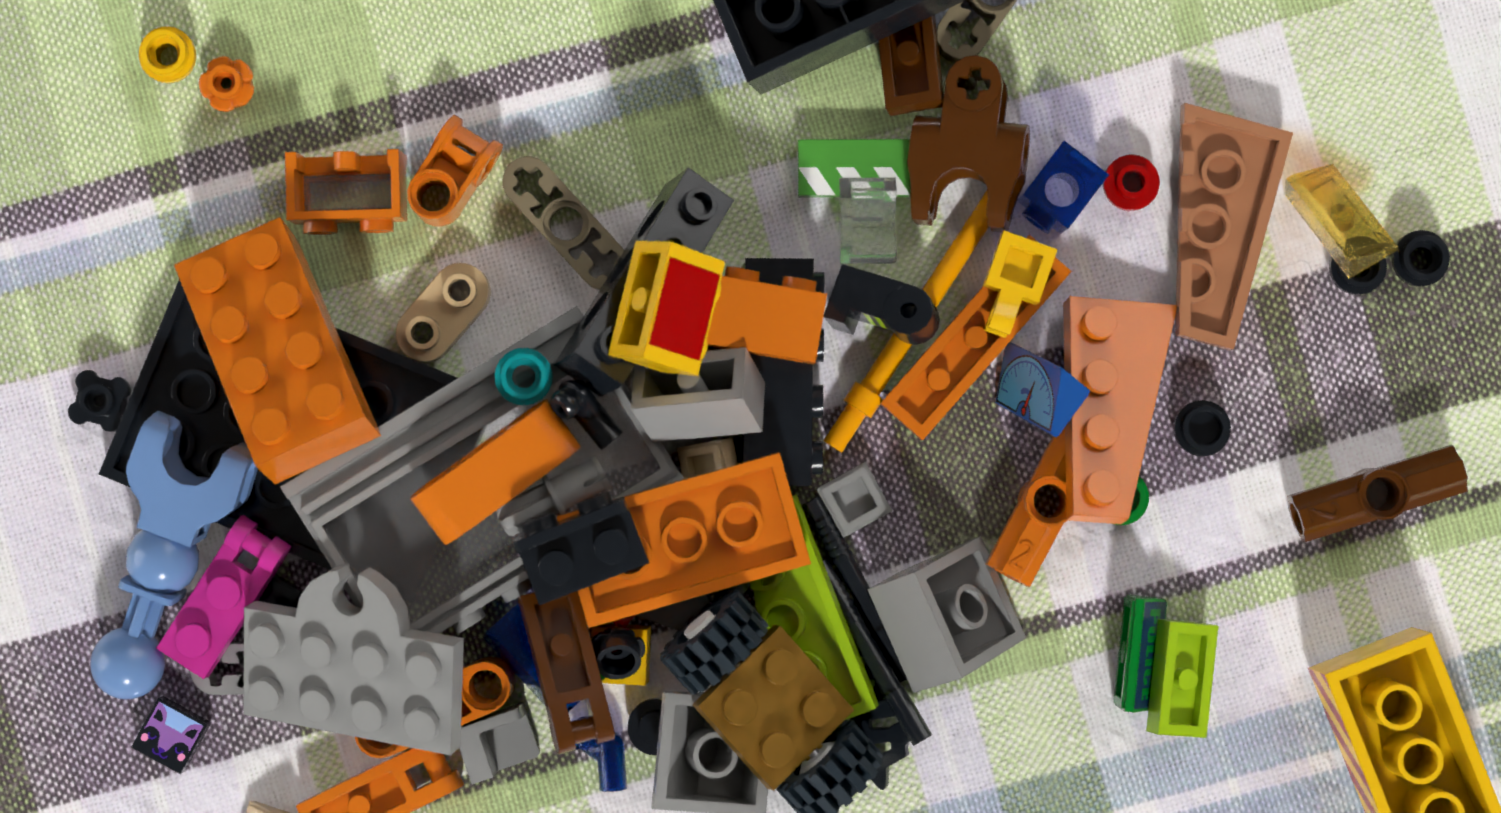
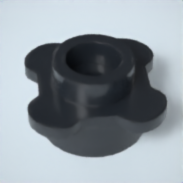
(115, 400)

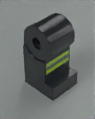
(881, 303)

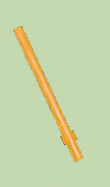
(864, 397)

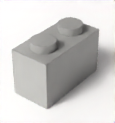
(717, 402)

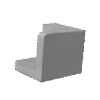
(497, 742)

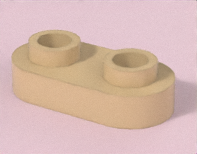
(444, 314)

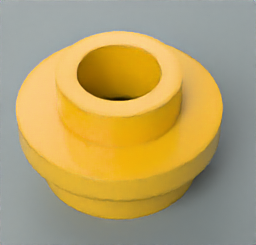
(155, 43)

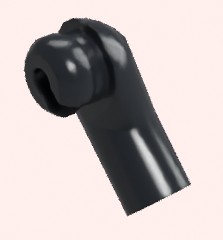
(577, 401)

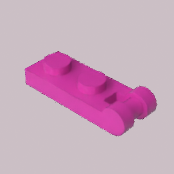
(218, 601)

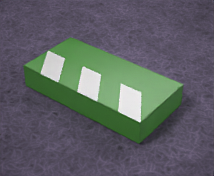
(826, 160)

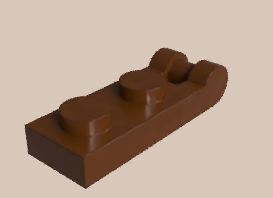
(566, 670)

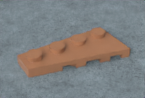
(1224, 208)

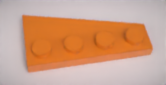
(1120, 358)

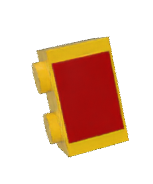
(667, 307)

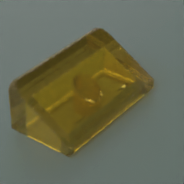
(1339, 218)

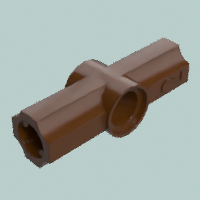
(1409, 484)

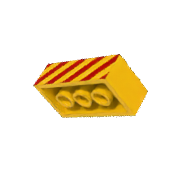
(1403, 728)

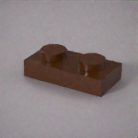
(912, 69)

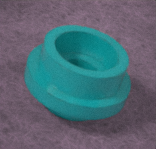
(523, 357)

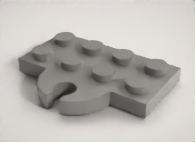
(353, 666)

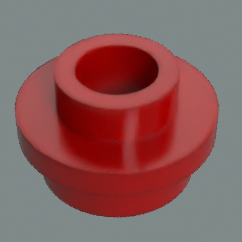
(1114, 188)

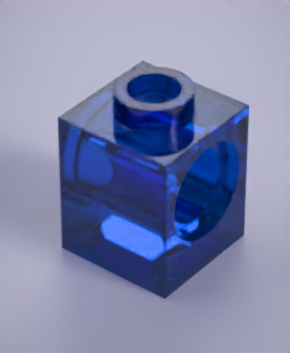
(1078, 172)

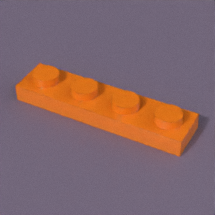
(958, 359)

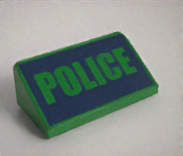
(1137, 651)

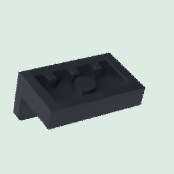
(580, 548)

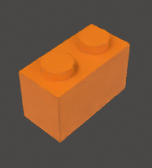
(768, 317)

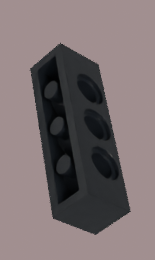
(683, 213)

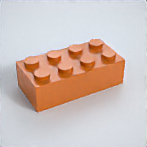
(276, 351)

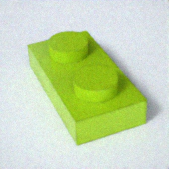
(1182, 678)

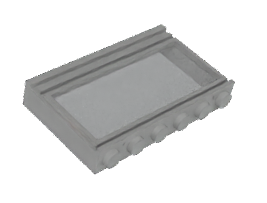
(363, 506)

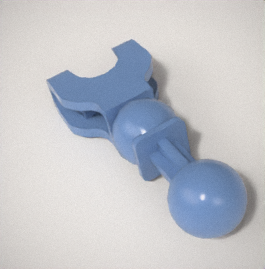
(164, 554)

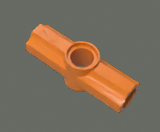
(1027, 533)

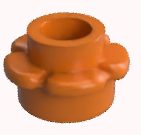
(240, 90)

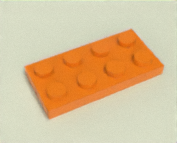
(703, 539)

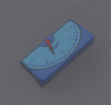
(1038, 390)

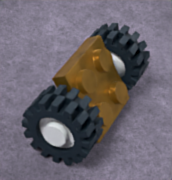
(772, 706)

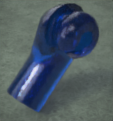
(610, 762)

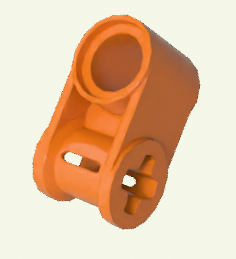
(454, 169)

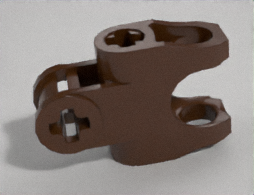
(969, 143)

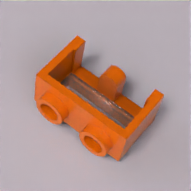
(346, 191)

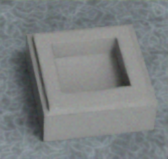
(854, 499)

